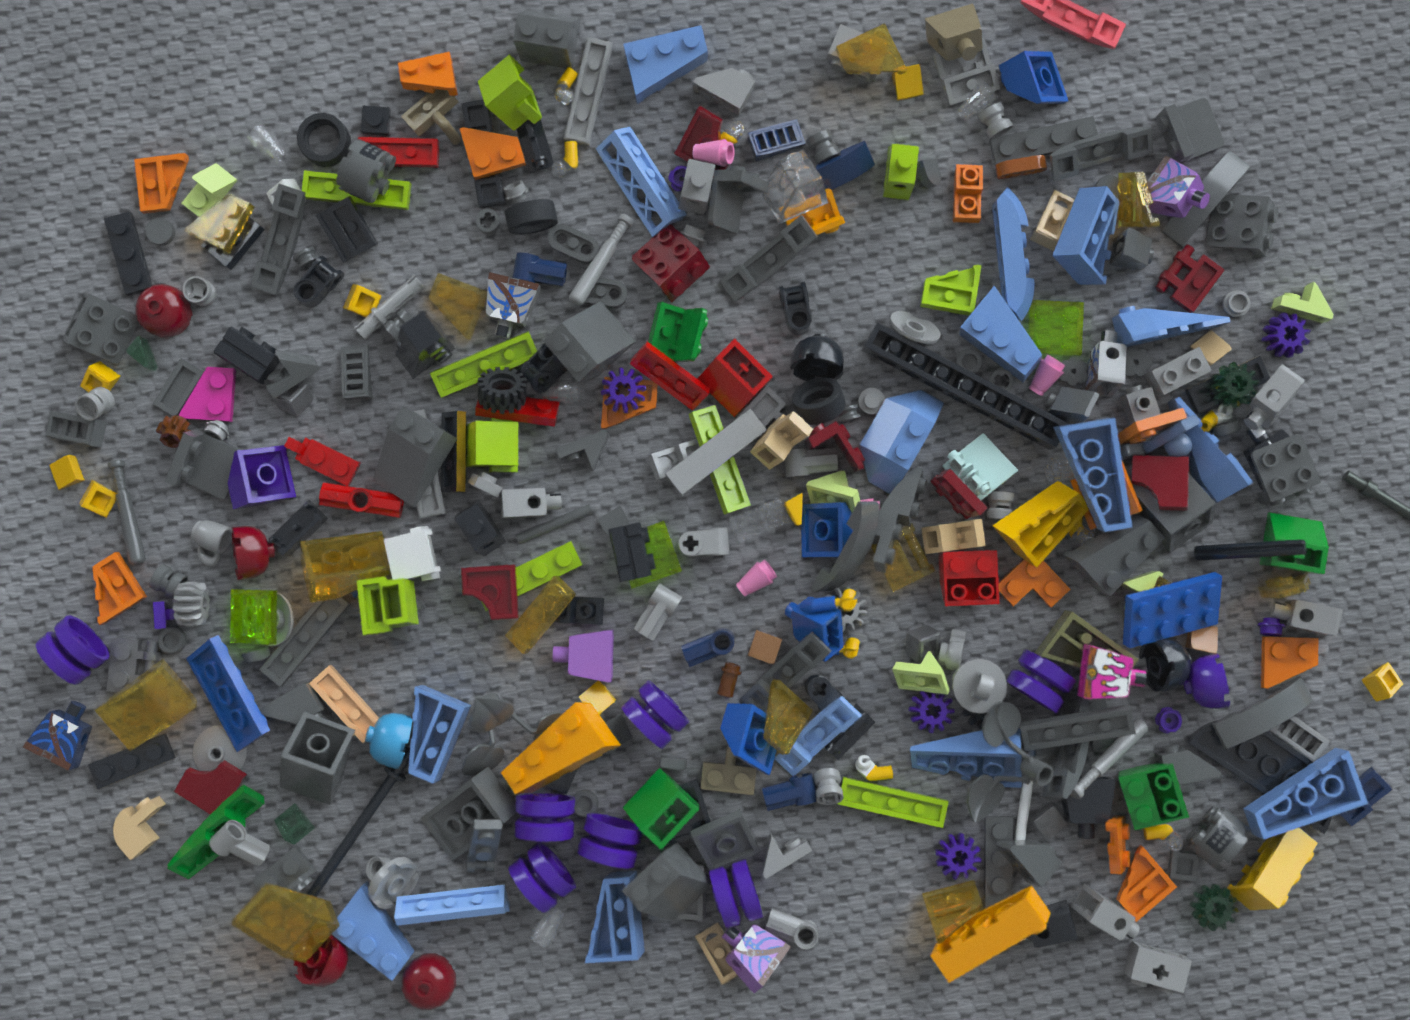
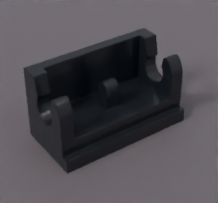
(298, 528)

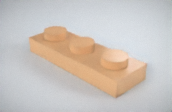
(344, 701)

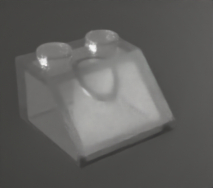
(794, 187)

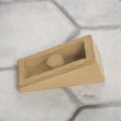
(1052, 221)
(716, 952)

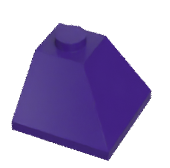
(260, 477)

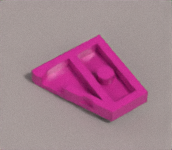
(212, 396)

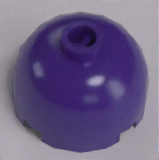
(1208, 682)

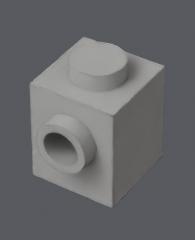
(1139, 404)

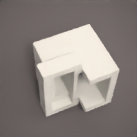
(412, 555)

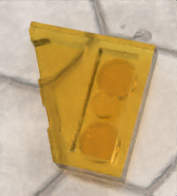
(871, 53)
(222, 222)
(458, 302)
(1284, 587)
(784, 717)
(951, 908)

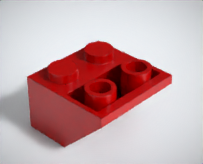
(735, 377)
(969, 577)

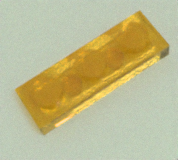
(540, 614)

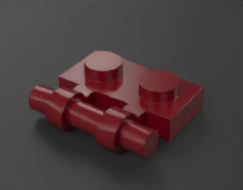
(1196, 283)
(958, 494)

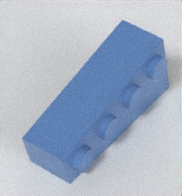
(1098, 469)
(1308, 796)

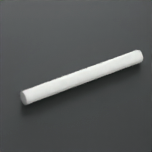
(1024, 807)

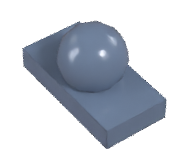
(1174, 438)

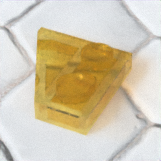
(1135, 201)

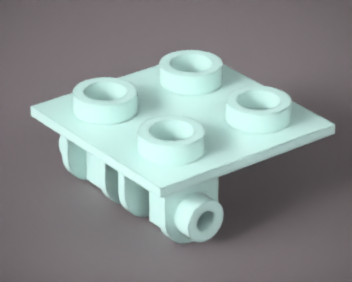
(981, 466)

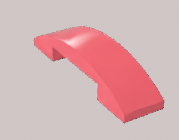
(1078, 21)

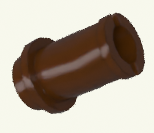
(729, 679)

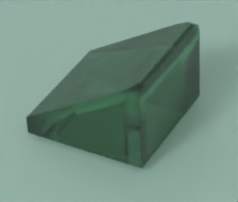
(142, 353)
(293, 824)

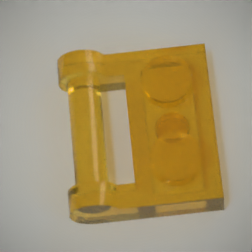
(901, 572)

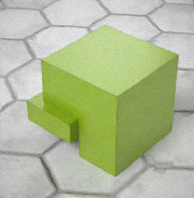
(509, 94)
(493, 445)
(386, 604)

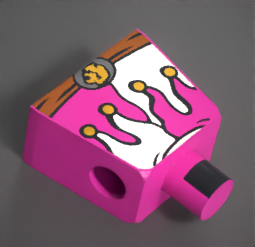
(1107, 674)

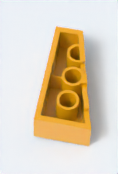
(560, 749)
(991, 933)

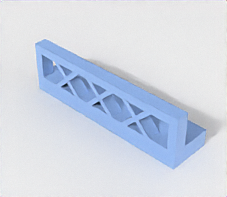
(643, 176)
(451, 905)

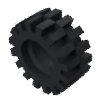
(502, 390)

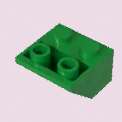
(1285, 527)
(1152, 795)
(660, 808)

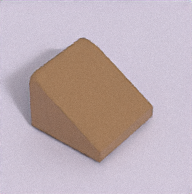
(1203, 639)
(765, 647)

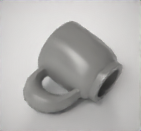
(212, 537)

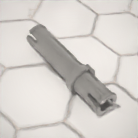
(381, 314)

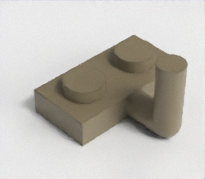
(431, 110)
(728, 776)

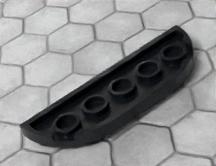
(1258, 761)

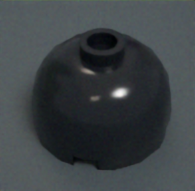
(818, 358)
(1166, 664)

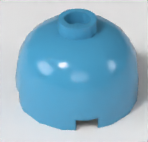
(389, 739)

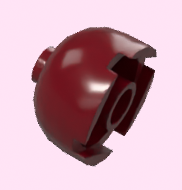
(163, 311)
(250, 552)
(324, 965)
(428, 981)

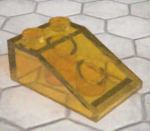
(336, 563)
(147, 705)
(287, 921)

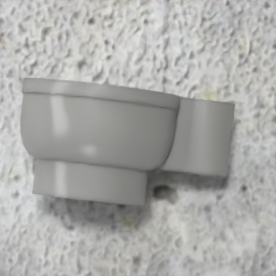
(952, 652)

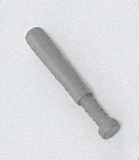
(598, 264)
(1109, 757)

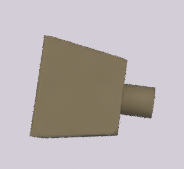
(955, 33)

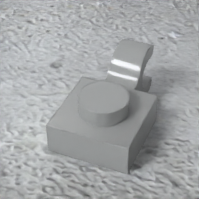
(485, 482)

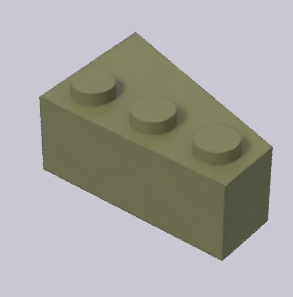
(1068, 637)

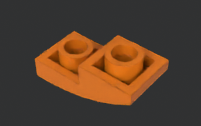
(967, 193)

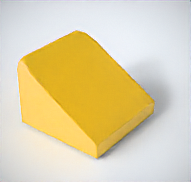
(909, 83)
(361, 300)
(99, 376)
(66, 471)
(98, 499)
(794, 509)
(1382, 682)
(598, 696)

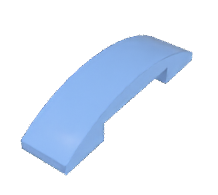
(818, 733)

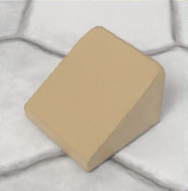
(1212, 347)

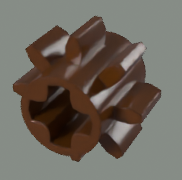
(172, 430)

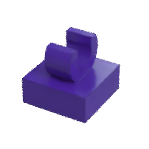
(161, 615)

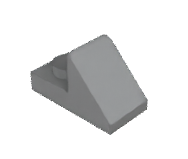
(777, 859)

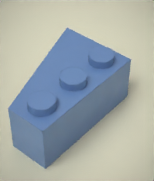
(664, 58)
(617, 924)

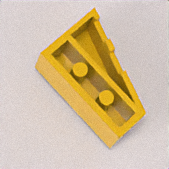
(1042, 522)
(1274, 871)

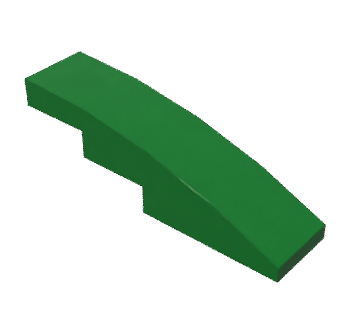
(196, 851)

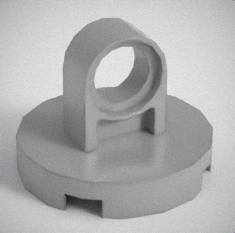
(978, 685)
(392, 880)

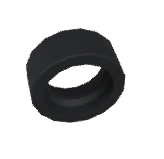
(309, 125)
(531, 216)
(815, 389)

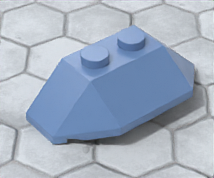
(897, 437)

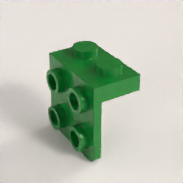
(678, 331)

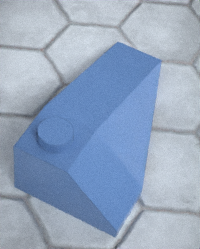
(1150, 325)
(1208, 465)
(969, 757)

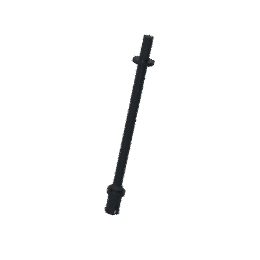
(393, 775)

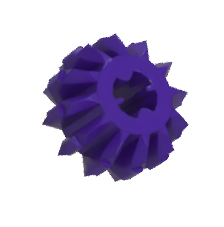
(1278, 329)
(621, 399)
(927, 719)
(967, 859)

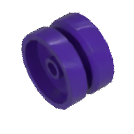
(72, 650)
(1040, 681)
(651, 717)
(544, 817)
(610, 840)
(542, 877)
(734, 894)

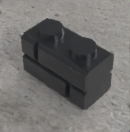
(246, 354)
(631, 551)

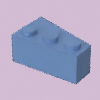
(1086, 235)
(1001, 336)
(435, 732)
(373, 934)

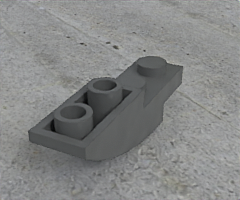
(895, 512)

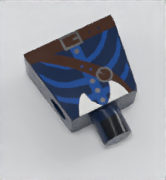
(61, 737)

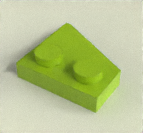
(952, 292)

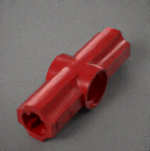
(345, 498)

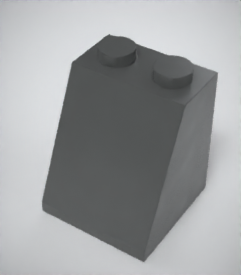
(546, 37)
(589, 342)
(1175, 524)
(316, 758)
(668, 884)

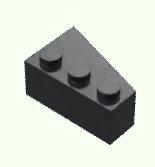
(422, 344)

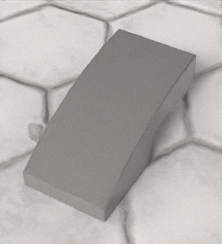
(665, 460)

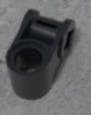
(319, 281)
(796, 303)
(545, 367)
(828, 694)

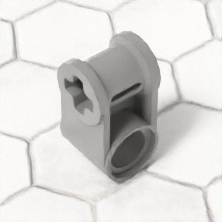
(710, 542)

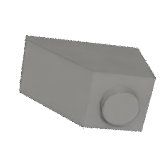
(726, 88)

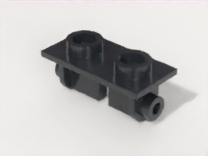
(535, 146)
(846, 739)

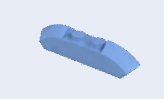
(1010, 240)

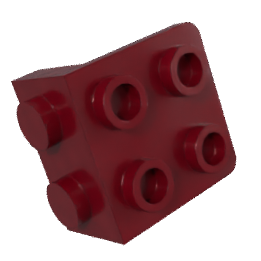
(671, 262)
(841, 436)

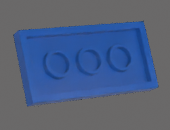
(1172, 609)
(228, 693)

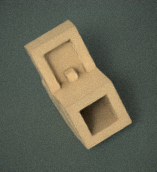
(780, 438)
(953, 536)
(131, 829)

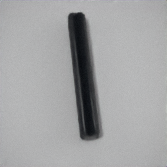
(1250, 550)

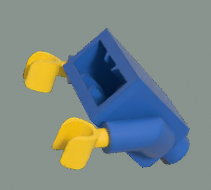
(825, 621)

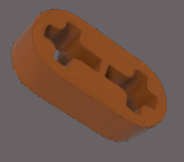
(1021, 167)

